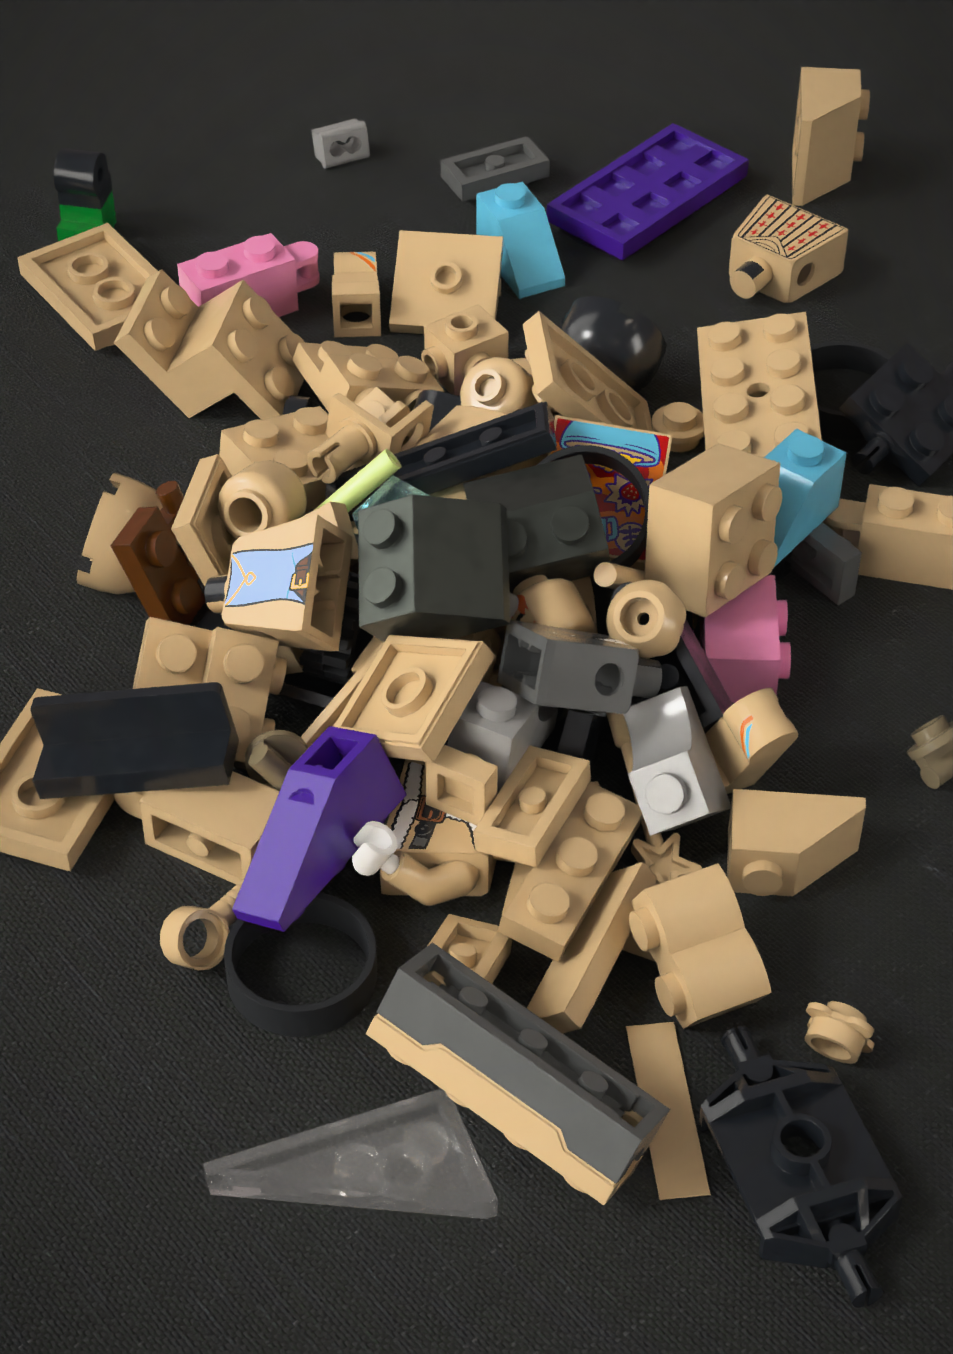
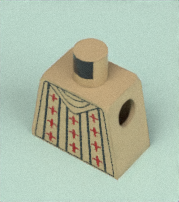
(785, 251)

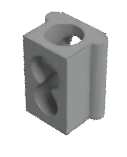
(337, 154)

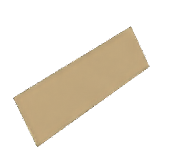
(676, 1145)

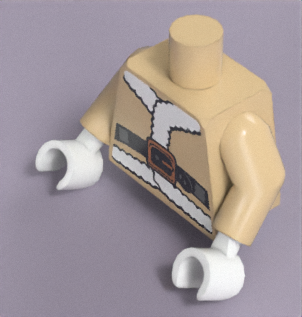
(423, 849)

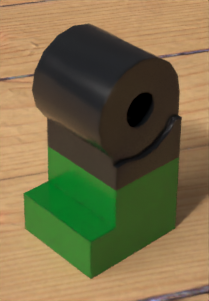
(83, 191)

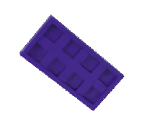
(647, 191)

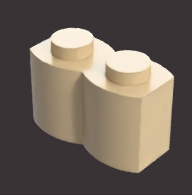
(699, 946)

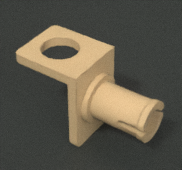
(362, 437)

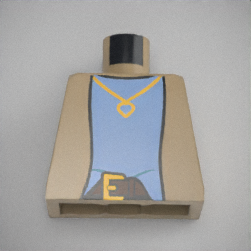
(287, 584)

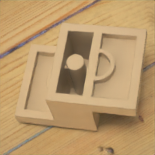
(212, 348)

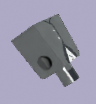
(575, 669)

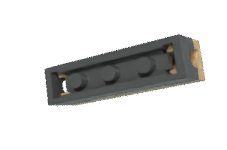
(517, 1072)

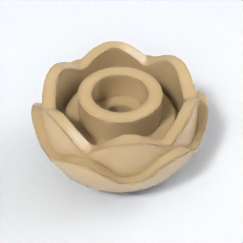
(665, 614)

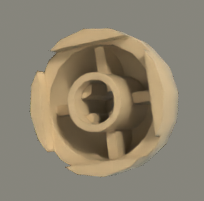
(109, 520)

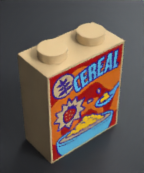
(616, 497)

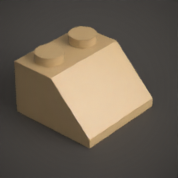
(826, 131)

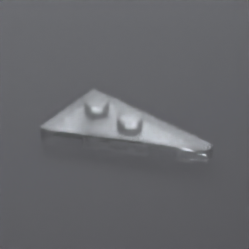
(388, 1158)

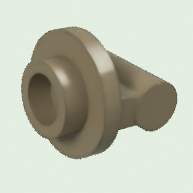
(933, 751)
(272, 755)

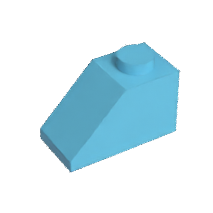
(529, 249)
(809, 485)

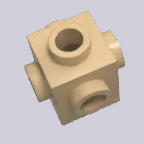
(460, 343)

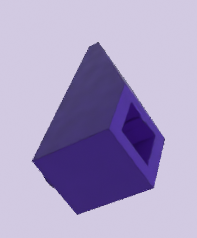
(314, 822)

